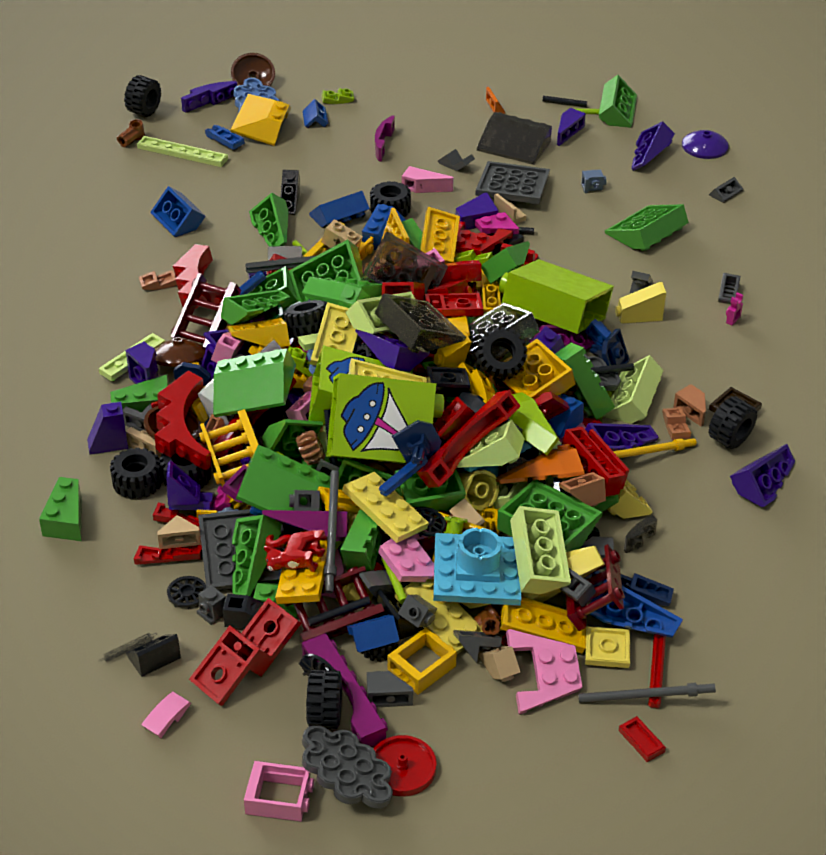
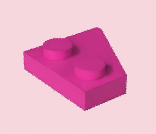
(491, 223)

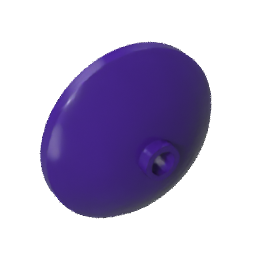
(705, 144)

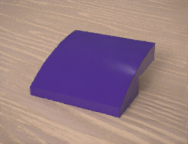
(205, 503)

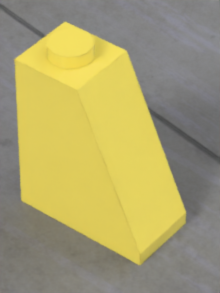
(642, 305)

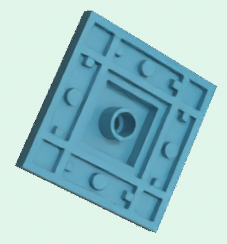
(476, 568)

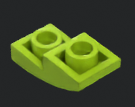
(342, 96)
(299, 358)

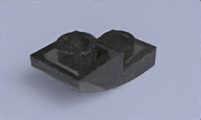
(642, 530)

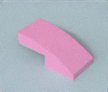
(164, 714)

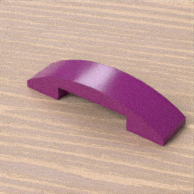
(385, 129)

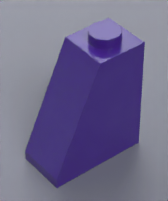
(476, 209)
(108, 430)

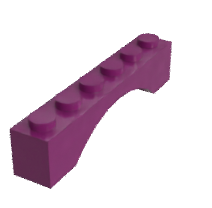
(365, 718)

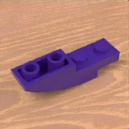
(206, 94)

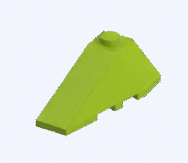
(534, 424)

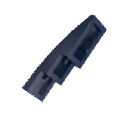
(645, 587)

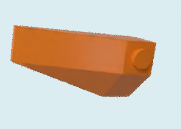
(558, 463)

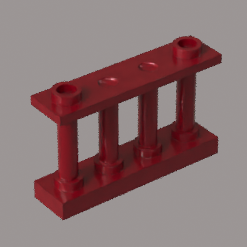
(186, 316)
(577, 613)
(337, 627)

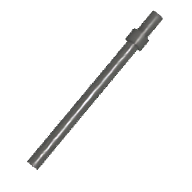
(330, 568)
(690, 689)

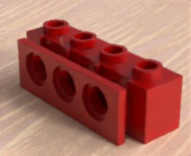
(598, 458)

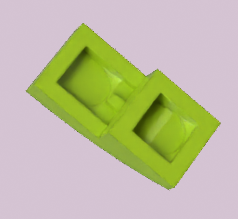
(470, 255)

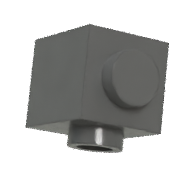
(417, 611)

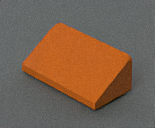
(493, 102)

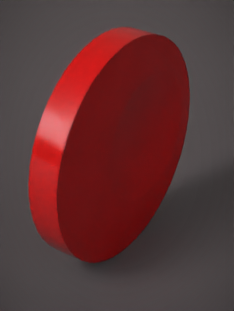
(410, 762)

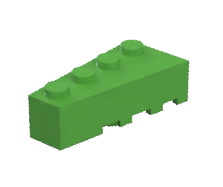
(586, 387)

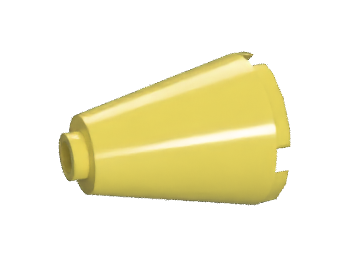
(479, 488)

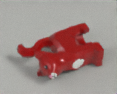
(297, 552)

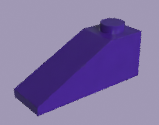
(570, 124)

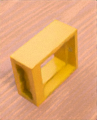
(422, 680)

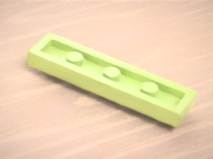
(118, 365)

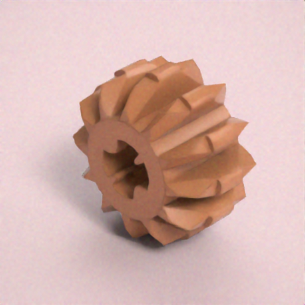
(310, 447)

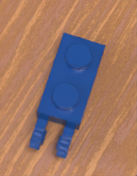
(225, 137)

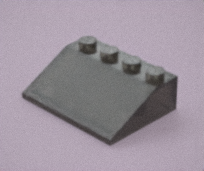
(515, 138)
(400, 262)
(502, 316)
(417, 323)

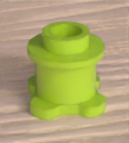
(454, 525)

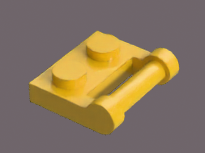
(344, 501)

